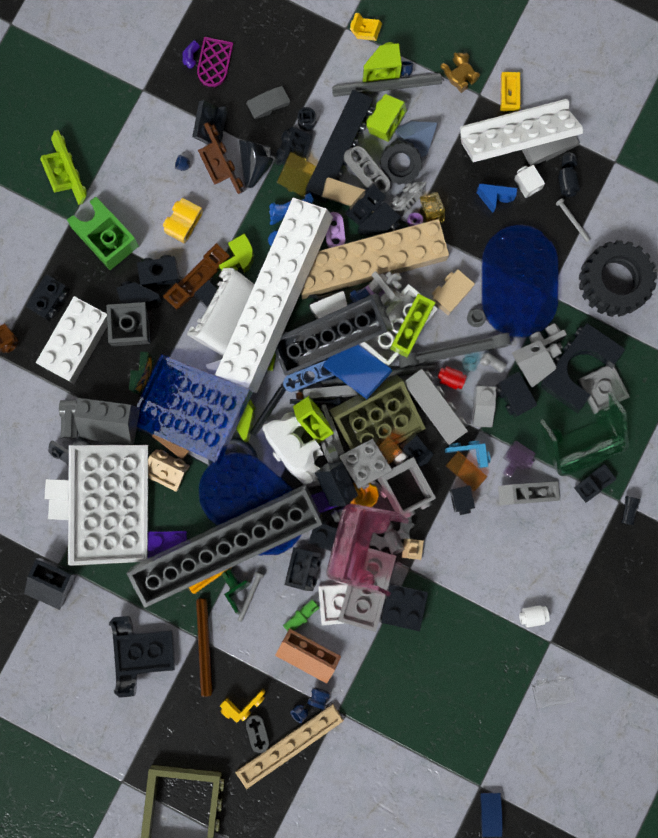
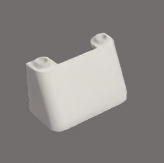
(223, 312)

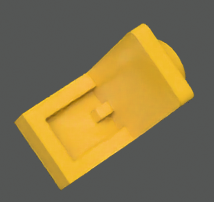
(230, 710)

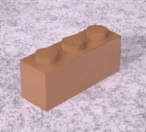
(308, 656)

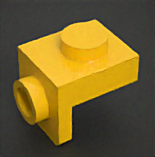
(365, 28)

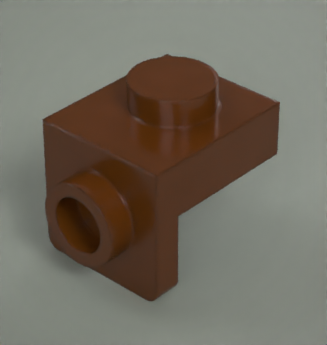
(7, 339)

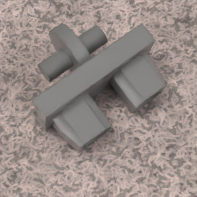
(388, 284)
(554, 334)

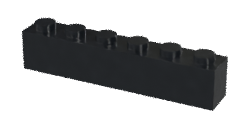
(342, 138)

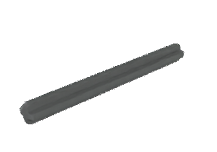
(388, 84)

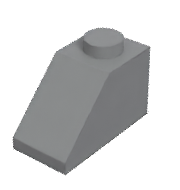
(483, 406)

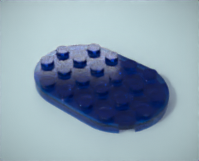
(519, 281)
(239, 486)

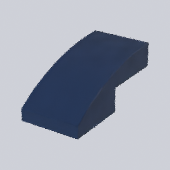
(491, 814)

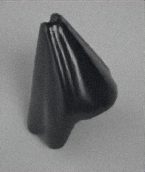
(254, 160)

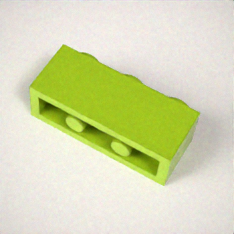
(412, 325)

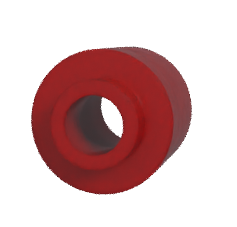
(451, 377)

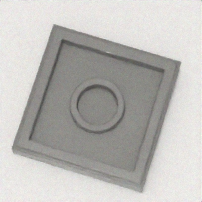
(600, 384)

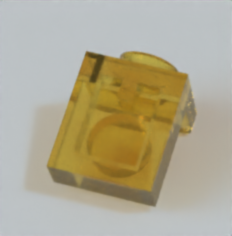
(433, 207)

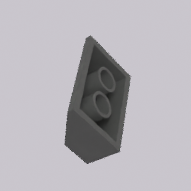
(106, 421)

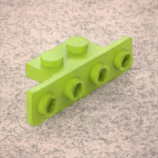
(61, 170)

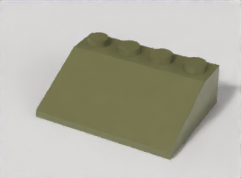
(386, 408)

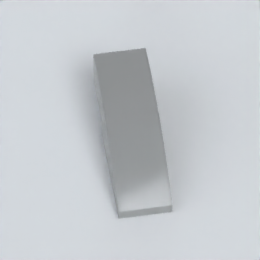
(549, 150)

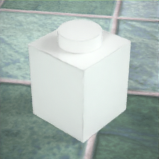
(529, 180)

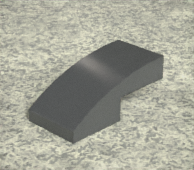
(267, 102)

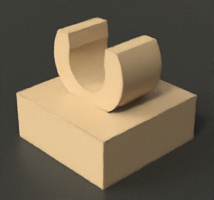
(413, 549)

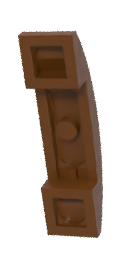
(199, 275)

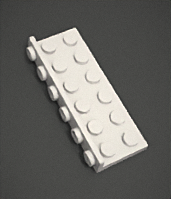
(519, 130)

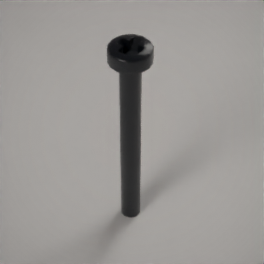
(337, 401)

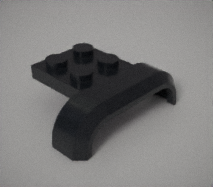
(138, 654)

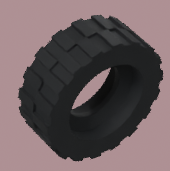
(415, 162)

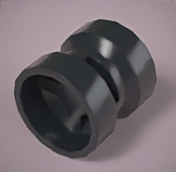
(309, 122)

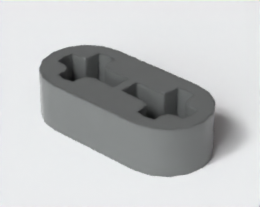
(253, 734)

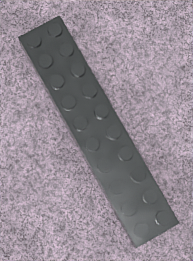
(225, 546)

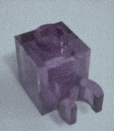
(518, 457)

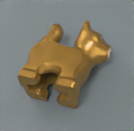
(462, 73)

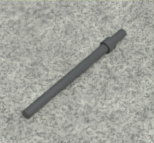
(400, 372)

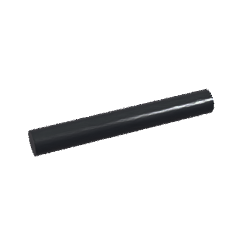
(267, 411)

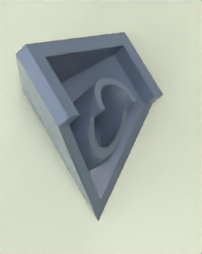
(417, 133)

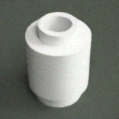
(534, 616)

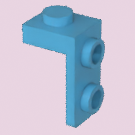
(483, 457)

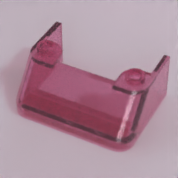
(352, 545)

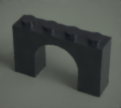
(587, 342)

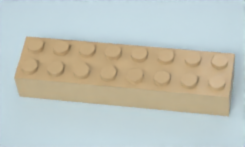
(383, 253)

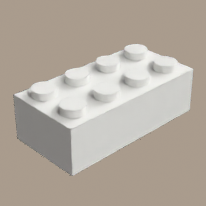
(397, 313)
(73, 340)

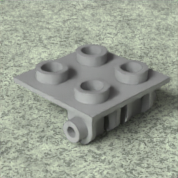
(410, 194)
(365, 464)

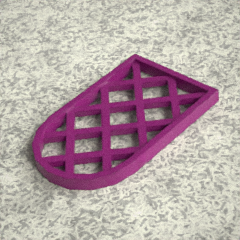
(205, 71)

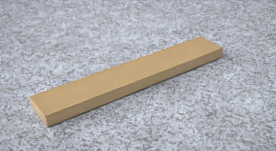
(289, 746)

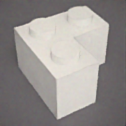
(58, 495)

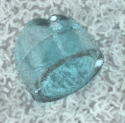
(469, 363)

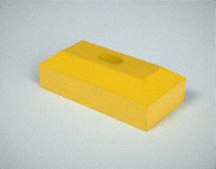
(510, 82)

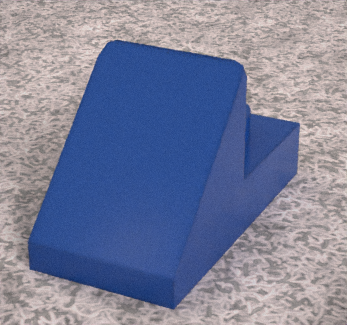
(491, 193)

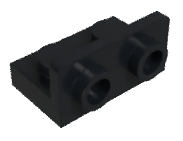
(209, 113)
(293, 141)
(323, 536)
(303, 569)

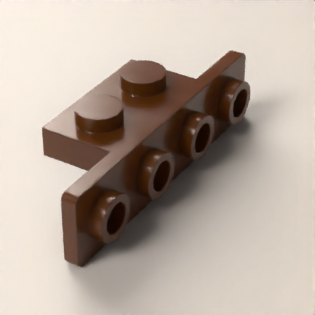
(217, 161)

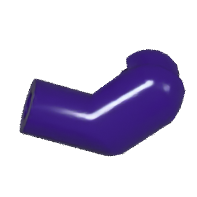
(188, 54)

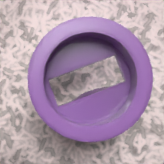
(412, 216)

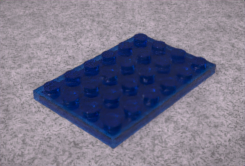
(191, 408)

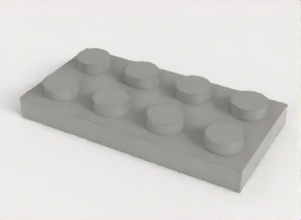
(364, 607)

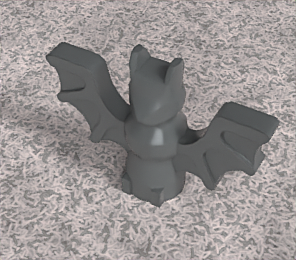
(393, 538)

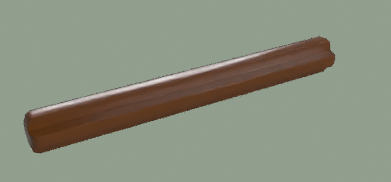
(204, 647)

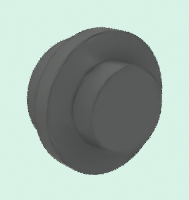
(476, 317)

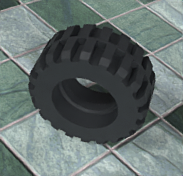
(634, 261)

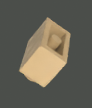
(452, 292)

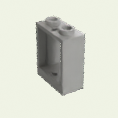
(420, 480)

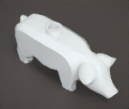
(291, 450)

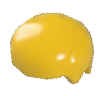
(366, 497)

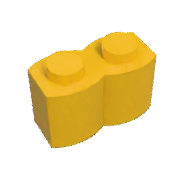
(183, 220)

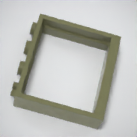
(181, 773)

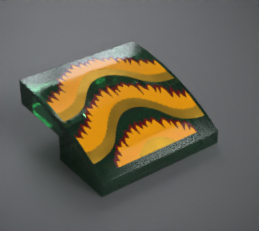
(139, 378)

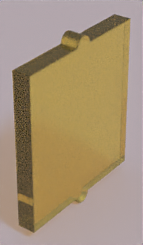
(296, 174)

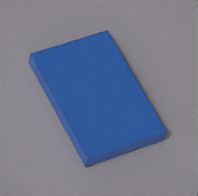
(358, 370)

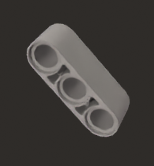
(358, 168)

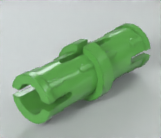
(301, 616)

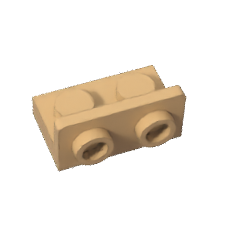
(166, 469)

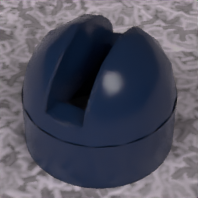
(407, 67)
(182, 163)
(299, 714)

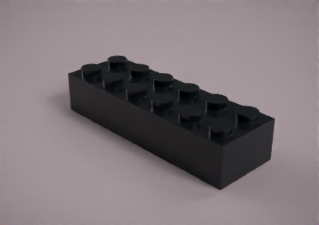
(332, 334)

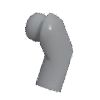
(488, 359)

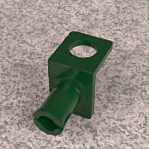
(235, 587)

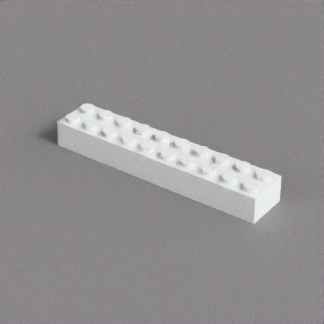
(274, 294)

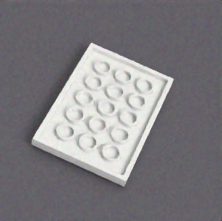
(107, 504)

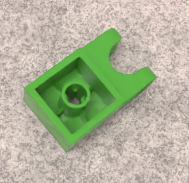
(100, 231)

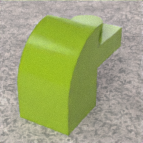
(242, 254)

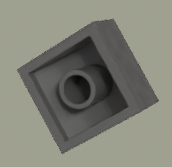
(128, 324)

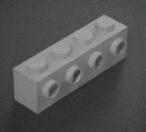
(435, 407)

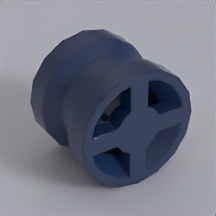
(318, 698)

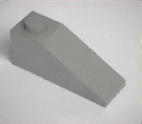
(528, 493)

